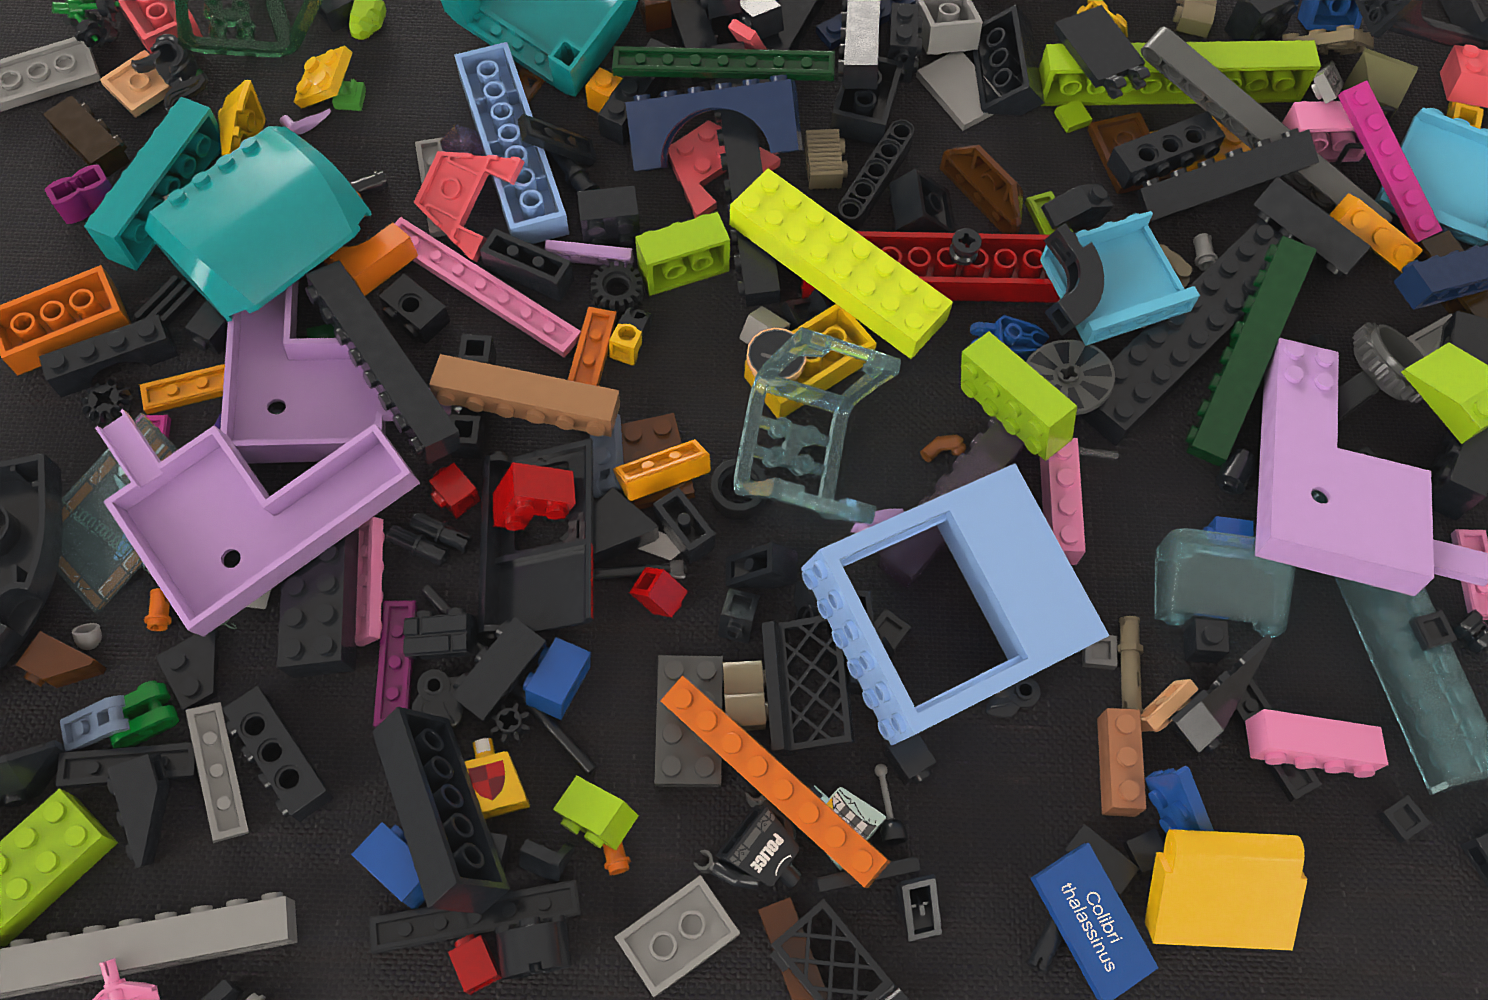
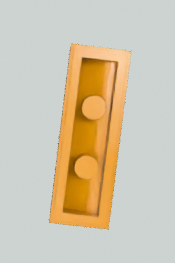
(662, 469)

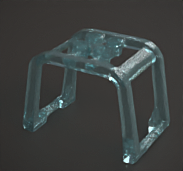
(805, 342)

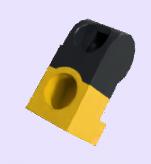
(629, 335)

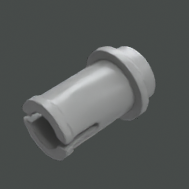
(1204, 251)

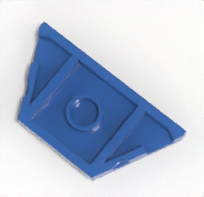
(1177, 800)

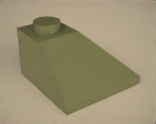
(1385, 75)

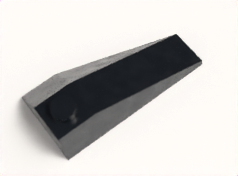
(1210, 711)

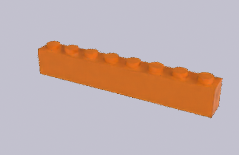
(776, 782)

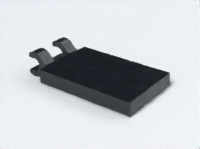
(1102, 50)

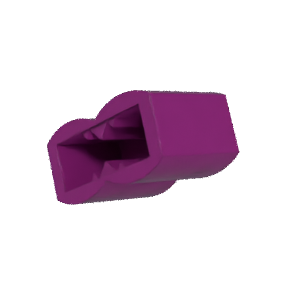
(80, 194)

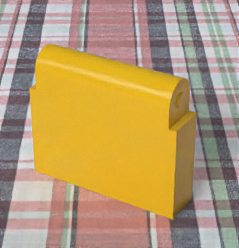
(1227, 890)

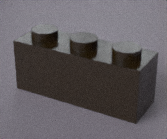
(87, 136)

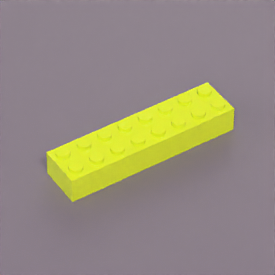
(840, 263)

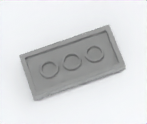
(46, 72)

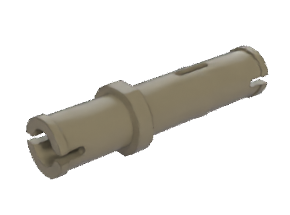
(1130, 662)

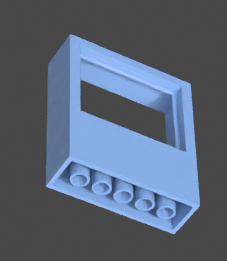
(1012, 571)

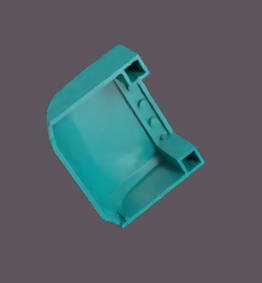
(548, 37)
(257, 220)

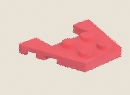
(698, 162)
(453, 189)

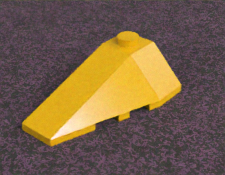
(240, 117)

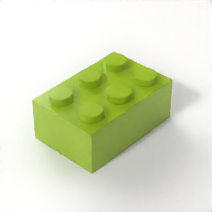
(683, 253)

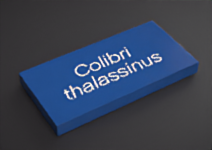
(1094, 923)

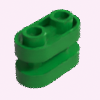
(145, 715)

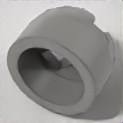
(87, 636)

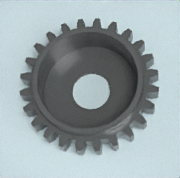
(1383, 356)

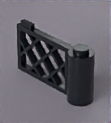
(885, 991)

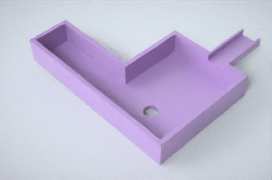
(311, 376)

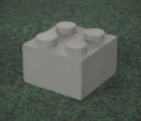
(949, 26)

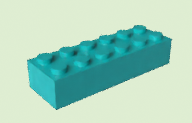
(167, 162)

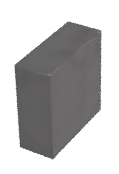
(1101, 654)

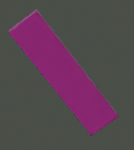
(394, 669)

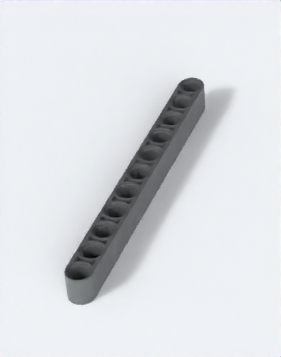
(1244, 116)

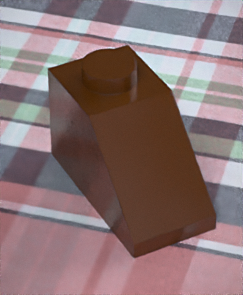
(56, 663)

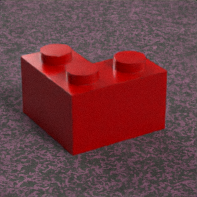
(532, 491)

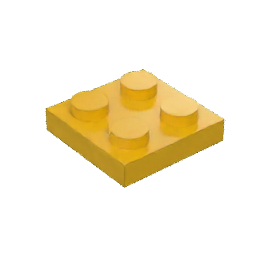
(322, 77)

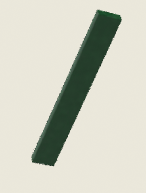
(723, 63)

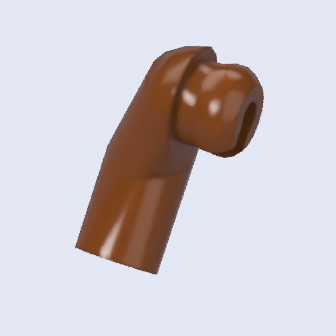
(942, 443)

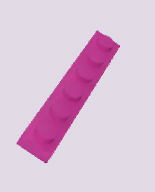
(1389, 162)

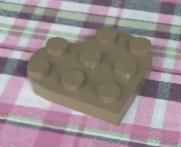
(1344, 40)

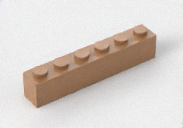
(525, 395)

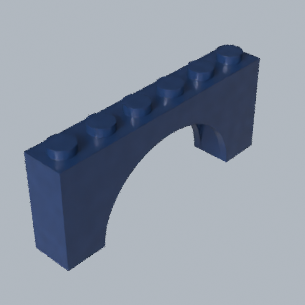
(658, 120)

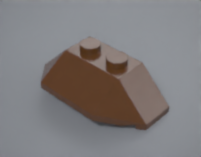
(985, 185)

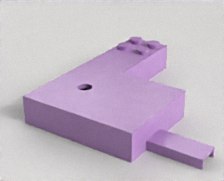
(209, 502)
(1375, 510)

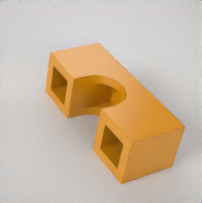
(1376, 231)

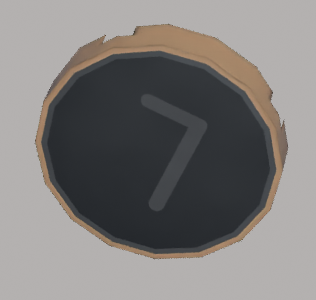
(765, 345)

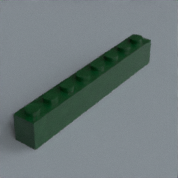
(1250, 352)

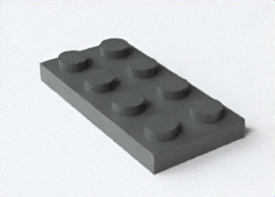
(680, 753)

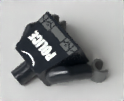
(757, 850)

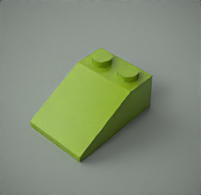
(1454, 389)

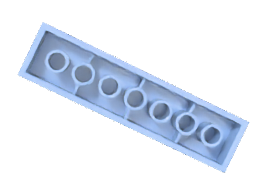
(496, 103)

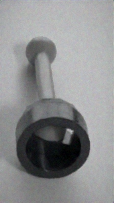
(892, 830)

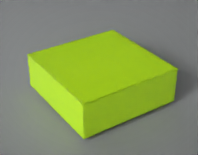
(1073, 116)

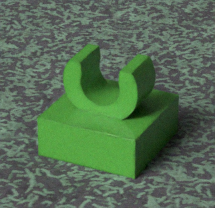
(350, 96)

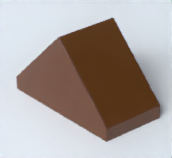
(655, 14)

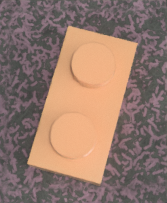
(1172, 699)

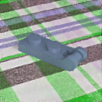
(606, 456)
(94, 723)

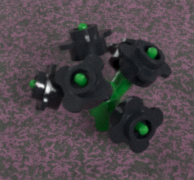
(86, 23)

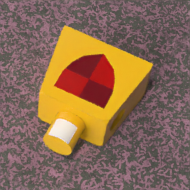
(495, 780)

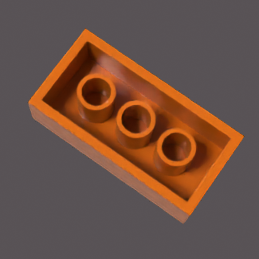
(59, 317)

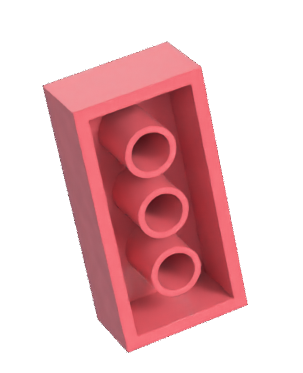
(153, 19)
(1466, 75)

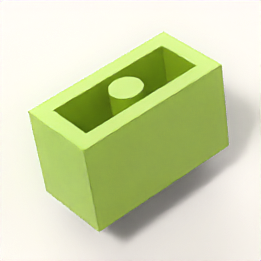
(596, 813)

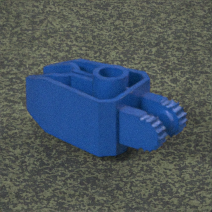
(1016, 334)

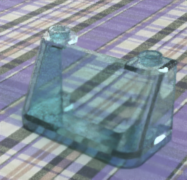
(1220, 579)

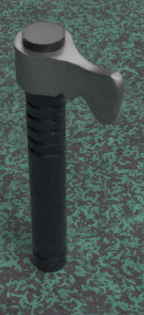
(675, 568)

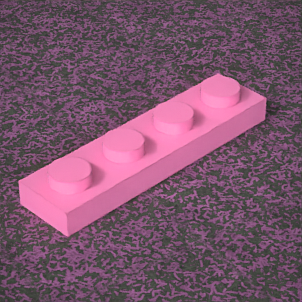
(369, 582)

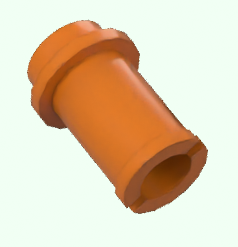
(158, 615)
(616, 861)

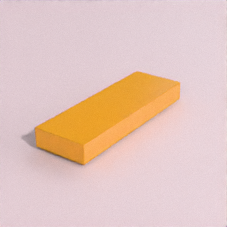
(182, 389)

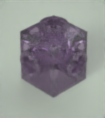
(462, 140)

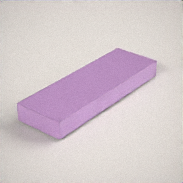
(590, 253)

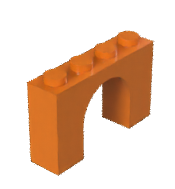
(377, 258)

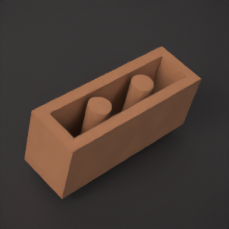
(1121, 762)

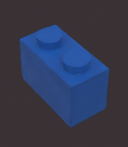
(557, 678)

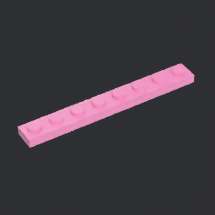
(491, 292)

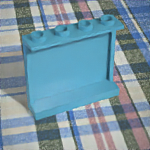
(1452, 171)
(1137, 279)

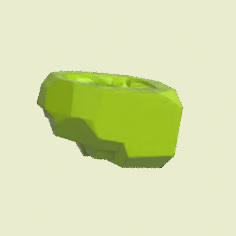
(366, 18)

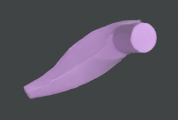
(304, 124)
(880, 516)

